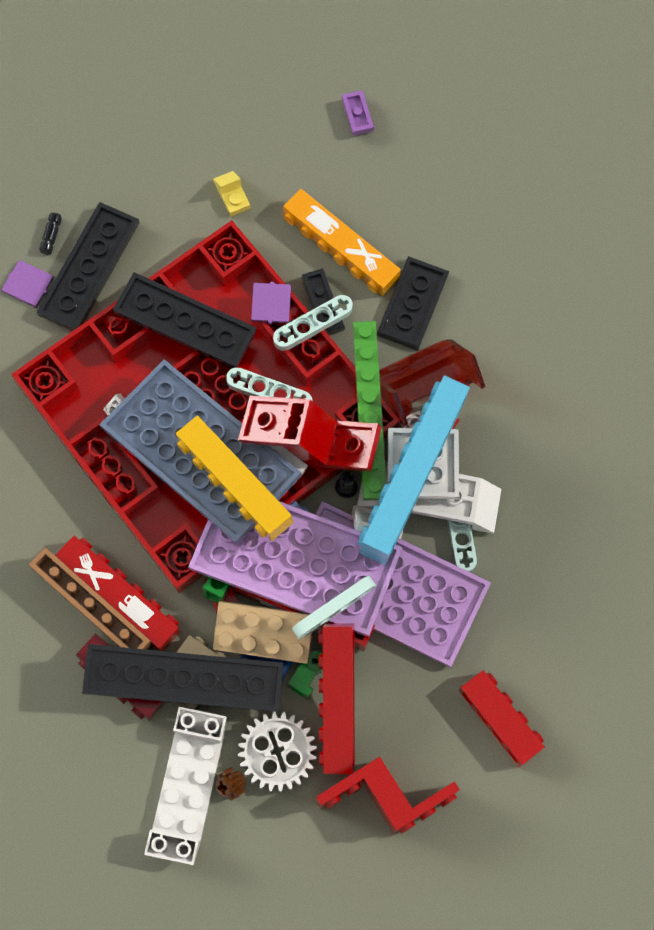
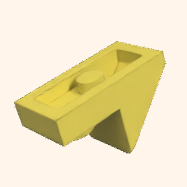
(232, 193)

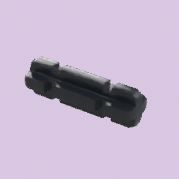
(50, 233)

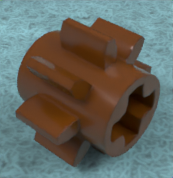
(230, 783)

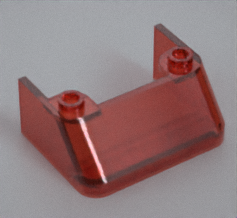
(416, 375)

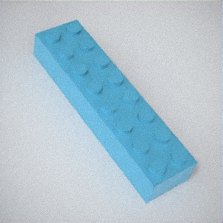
(411, 475)

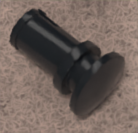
(346, 485)

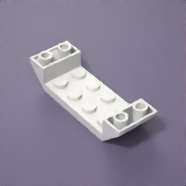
(476, 504)
(187, 786)

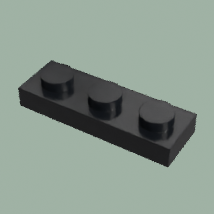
(320, 293)

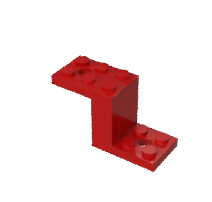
(310, 433)
(387, 796)

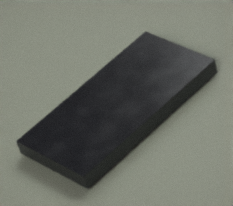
(413, 303)

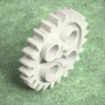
(297, 744)

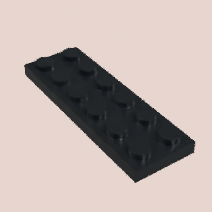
(88, 267)
(184, 320)

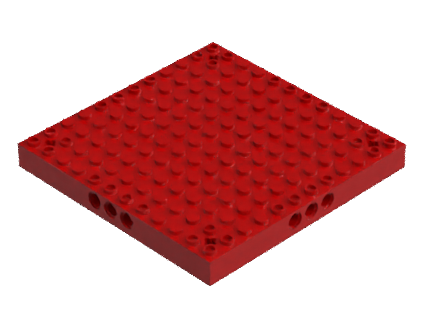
(116, 355)

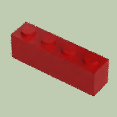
(501, 718)

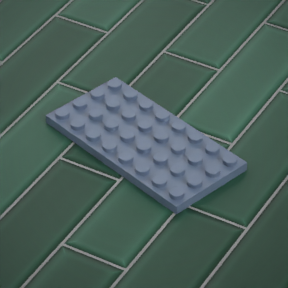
(148, 427)

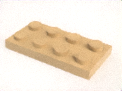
(260, 632)

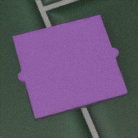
(27, 283)
(271, 303)

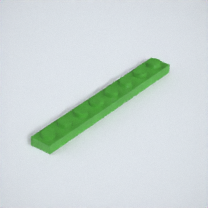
(369, 401)

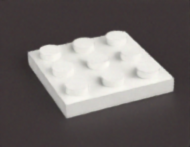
(444, 477)

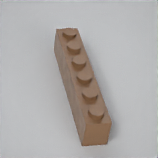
(88, 602)

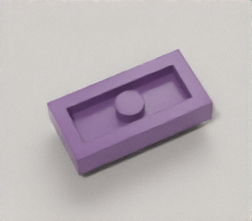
(357, 113)

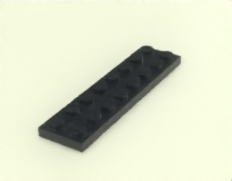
(182, 678)

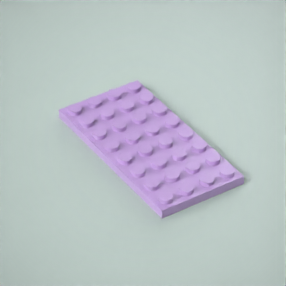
(299, 567)
(426, 601)

